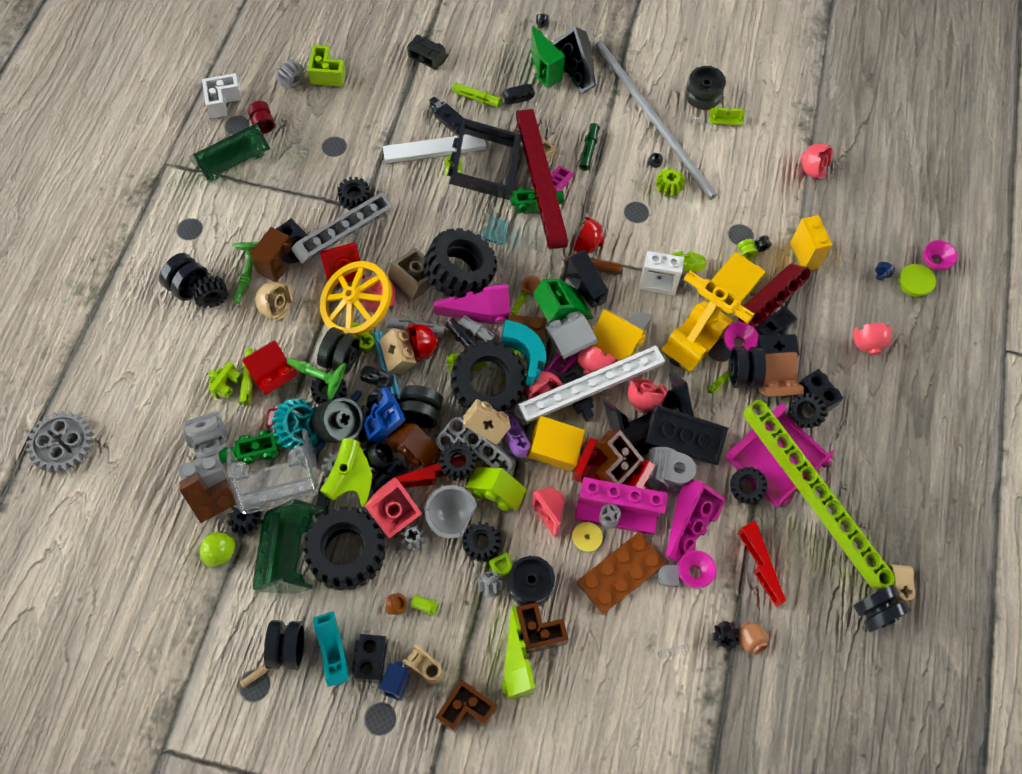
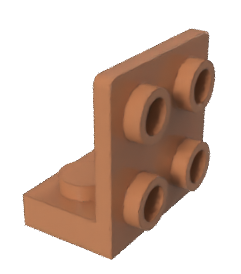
(781, 375)

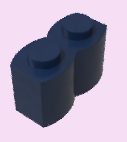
(395, 680)

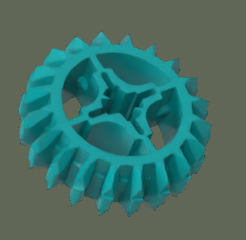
(287, 421)

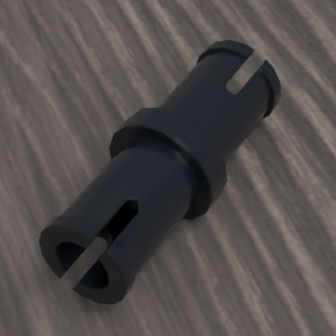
(461, 335)

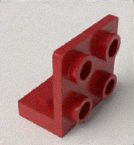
(269, 367)
(589, 462)

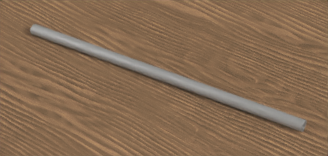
(656, 120)

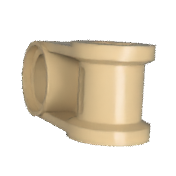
(903, 581)
(420, 662)

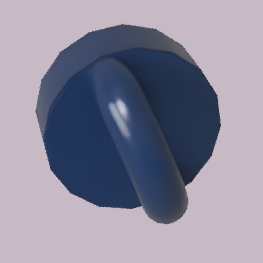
(884, 270)

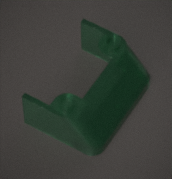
(230, 152)
(280, 548)

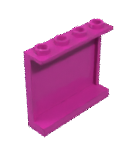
(753, 453)

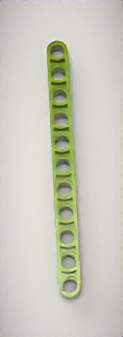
(826, 499)

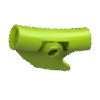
(356, 477)

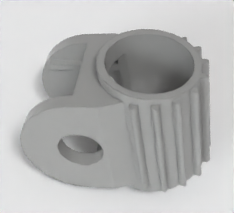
(205, 432)
(670, 470)

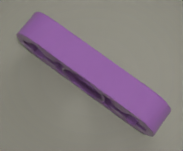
(512, 441)

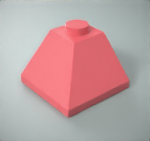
(549, 506)

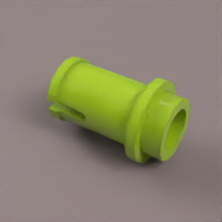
(425, 605)

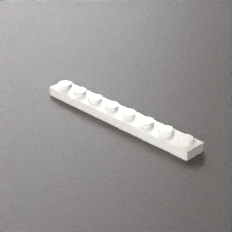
(591, 384)

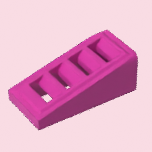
(559, 181)
(573, 359)

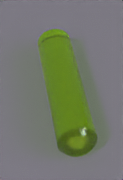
(518, 304)
(718, 382)

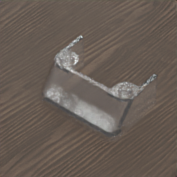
(274, 484)

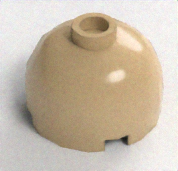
(274, 300)

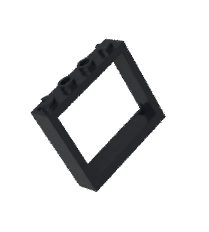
(491, 134)

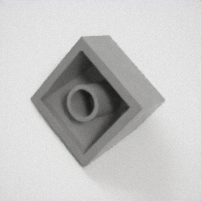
(571, 334)
(208, 467)

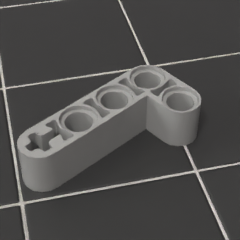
(480, 447)

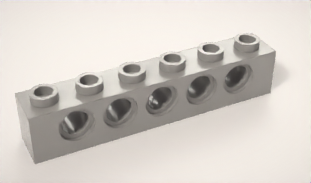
(341, 227)

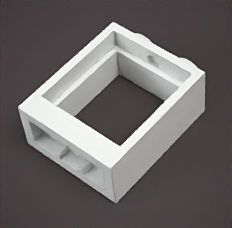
(661, 282)

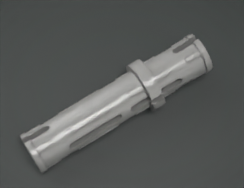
(402, 324)

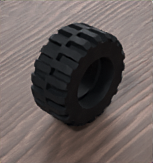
(466, 247)
(493, 353)
(332, 525)

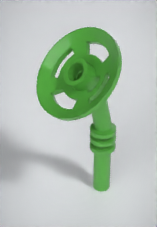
(246, 277)
(332, 379)

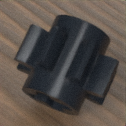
(726, 634)

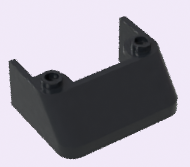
(635, 430)

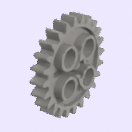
(45, 455)

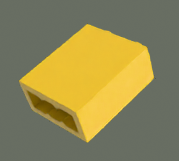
(811, 242)
(739, 276)
(618, 335)
(556, 443)

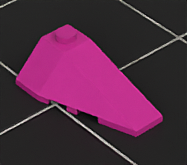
(488, 306)
(694, 510)

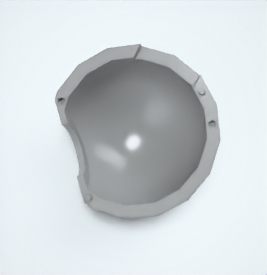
(449, 510)

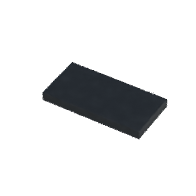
(686, 434)

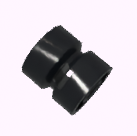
(379, 457)

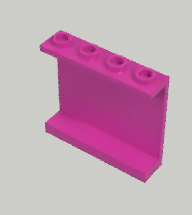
(637, 505)

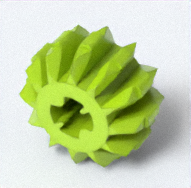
(670, 182)

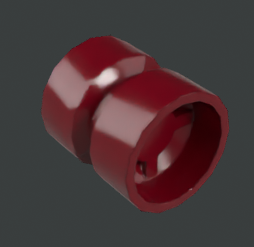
(260, 113)

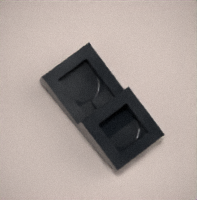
(777, 323)

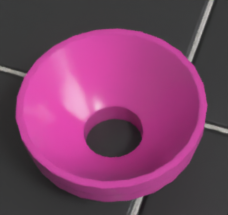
(941, 250)
(741, 331)
(703, 563)

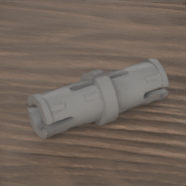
(477, 329)

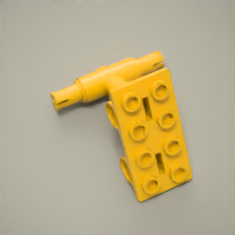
(705, 323)

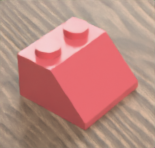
(392, 507)

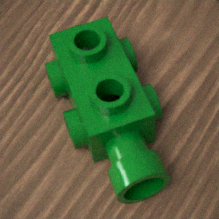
(525, 200)
(256, 445)

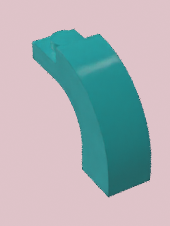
(529, 344)
(332, 649)

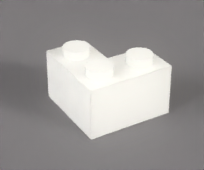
(219, 91)

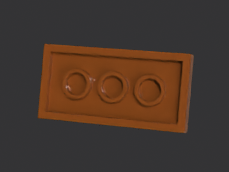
(621, 573)

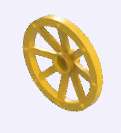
(353, 297)

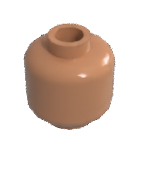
(753, 638)

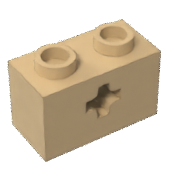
(397, 351)
(486, 421)

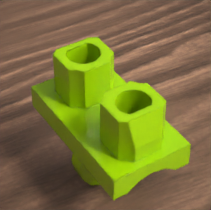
(221, 378)

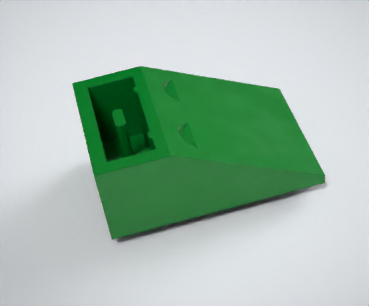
(546, 59)
(559, 299)

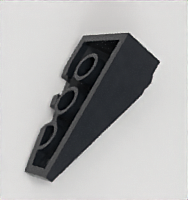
(578, 58)

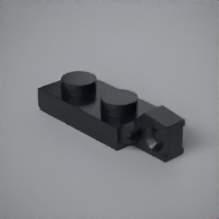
(445, 114)
(583, 406)

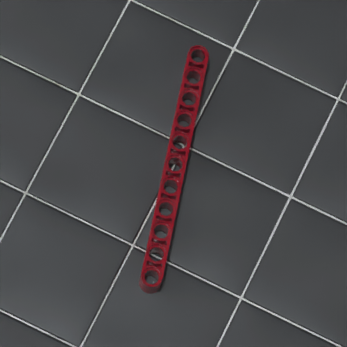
(541, 180)

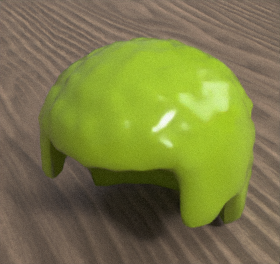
(216, 549)

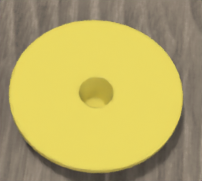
(587, 536)

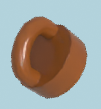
(530, 284)
(395, 604)

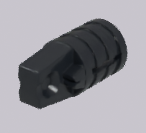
(376, 377)

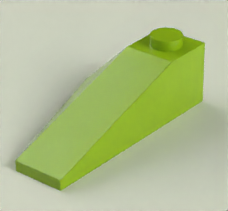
(517, 674)

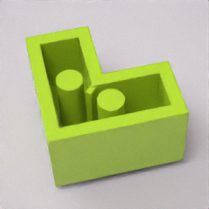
(324, 69)
(496, 486)

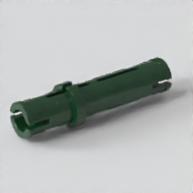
(590, 142)

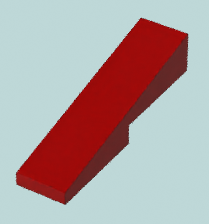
(427, 475)
(764, 572)

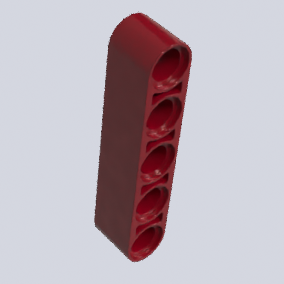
(776, 292)

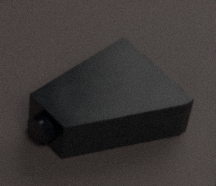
(586, 279)

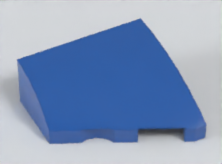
(383, 417)

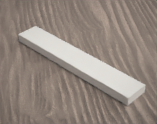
(430, 148)

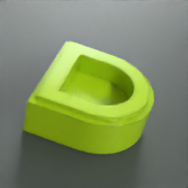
(501, 565)

